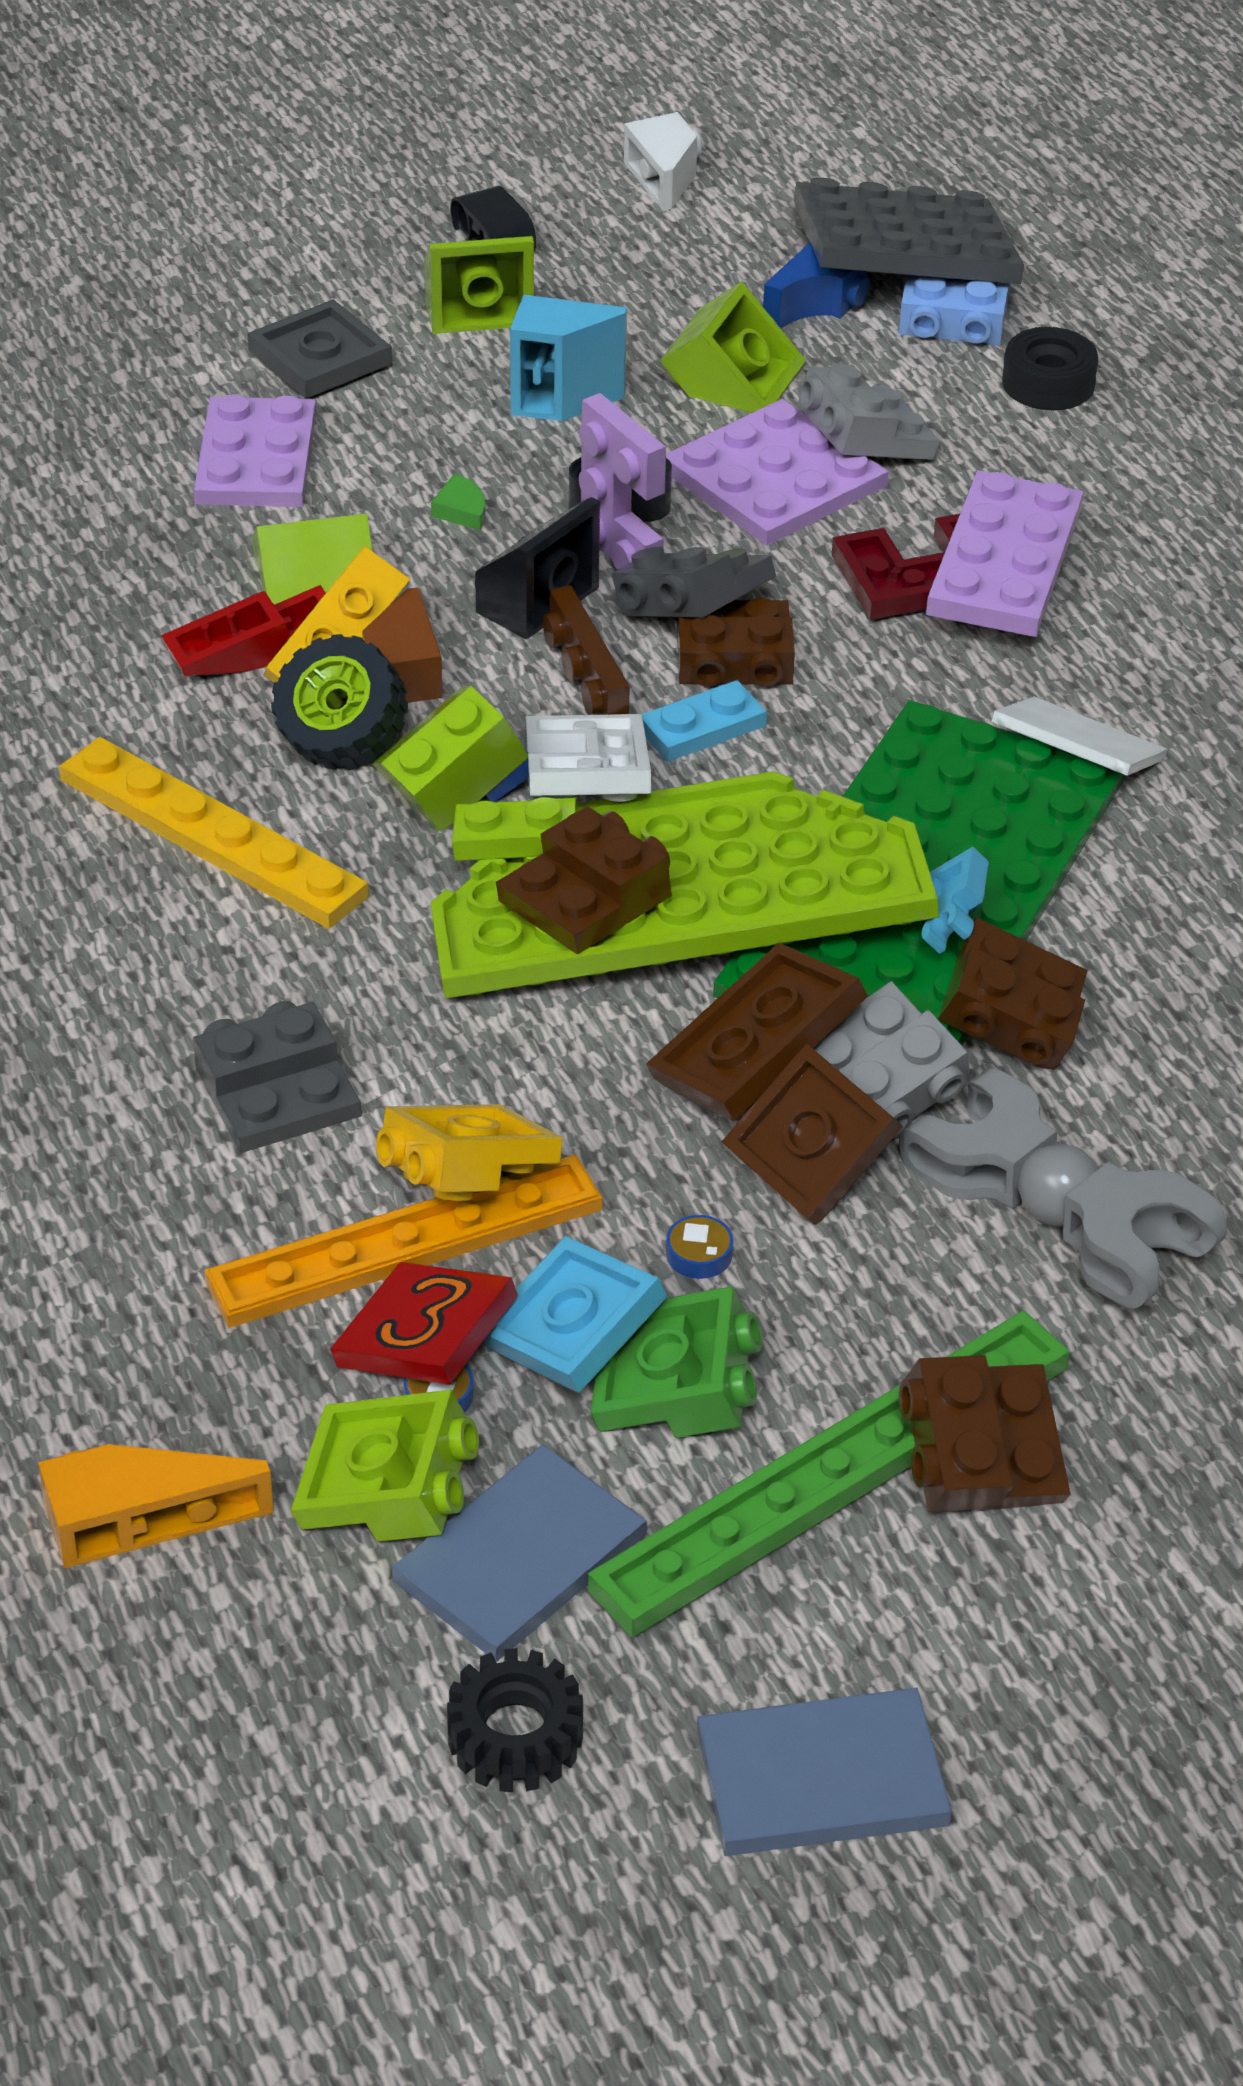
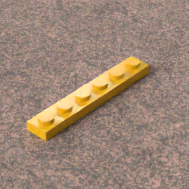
(215, 832)

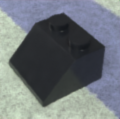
(559, 553)

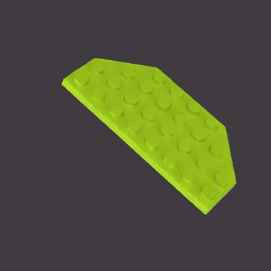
(745, 873)

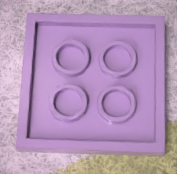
(774, 472)

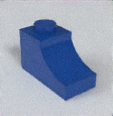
(809, 290)

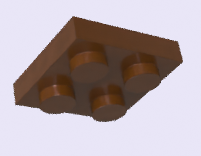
(812, 1134)

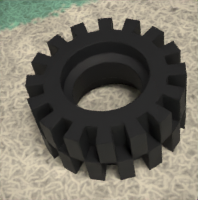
(515, 1755)

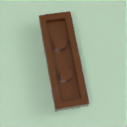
(585, 655)

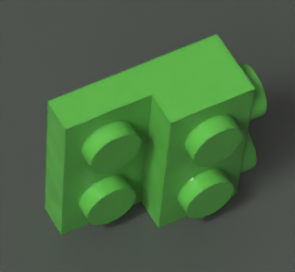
(683, 1367)

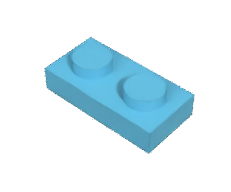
(703, 720)

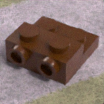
(738, 642)
(588, 879)
(1015, 996)
(982, 1435)

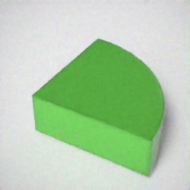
(460, 503)

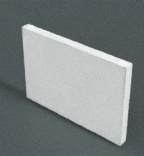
(1080, 735)

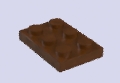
(756, 1030)

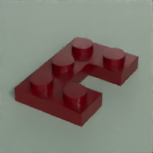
(881, 576)

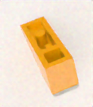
(139, 1497)

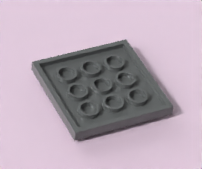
(906, 231)

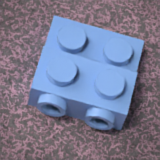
(954, 309)

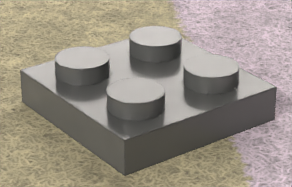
(319, 348)

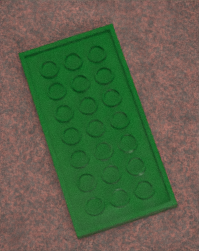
(963, 789)

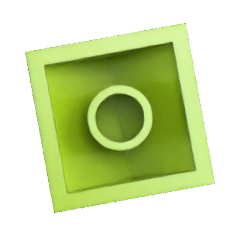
(307, 553)

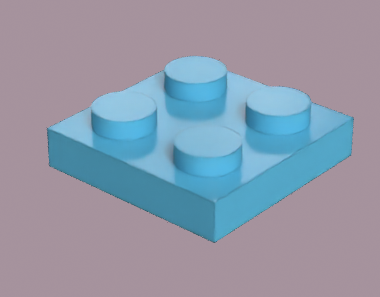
(575, 1313)

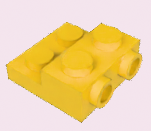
(462, 1146)

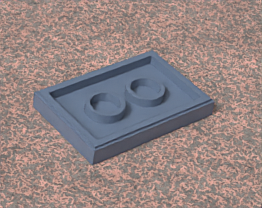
(518, 1551)
(822, 1771)

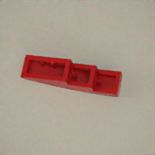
(240, 635)

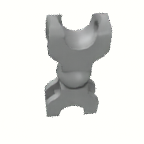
(1103, 1211)

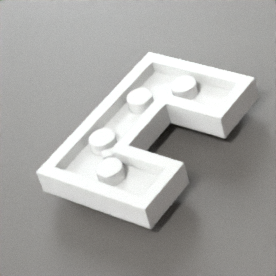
(588, 756)

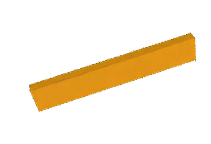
(414, 1234)

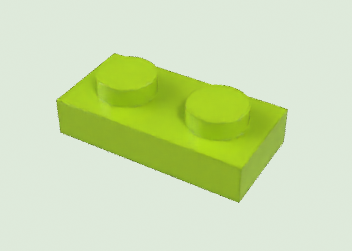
(506, 828)

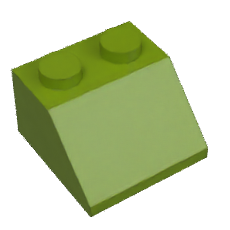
(477, 283)
(733, 353)
(452, 756)

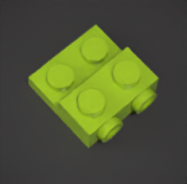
(387, 1465)

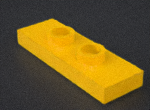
(347, 607)

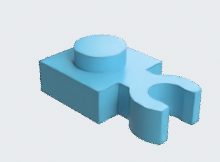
(959, 893)

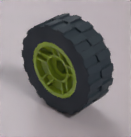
(313, 691)

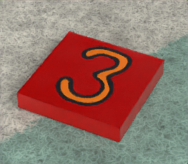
(424, 1322)

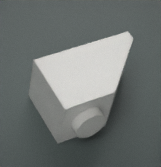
(662, 156)

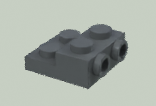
(687, 581)
(275, 1075)

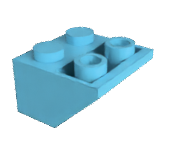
(565, 355)

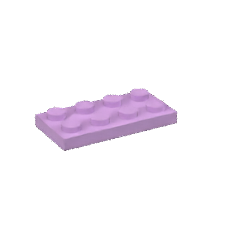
(1005, 553)

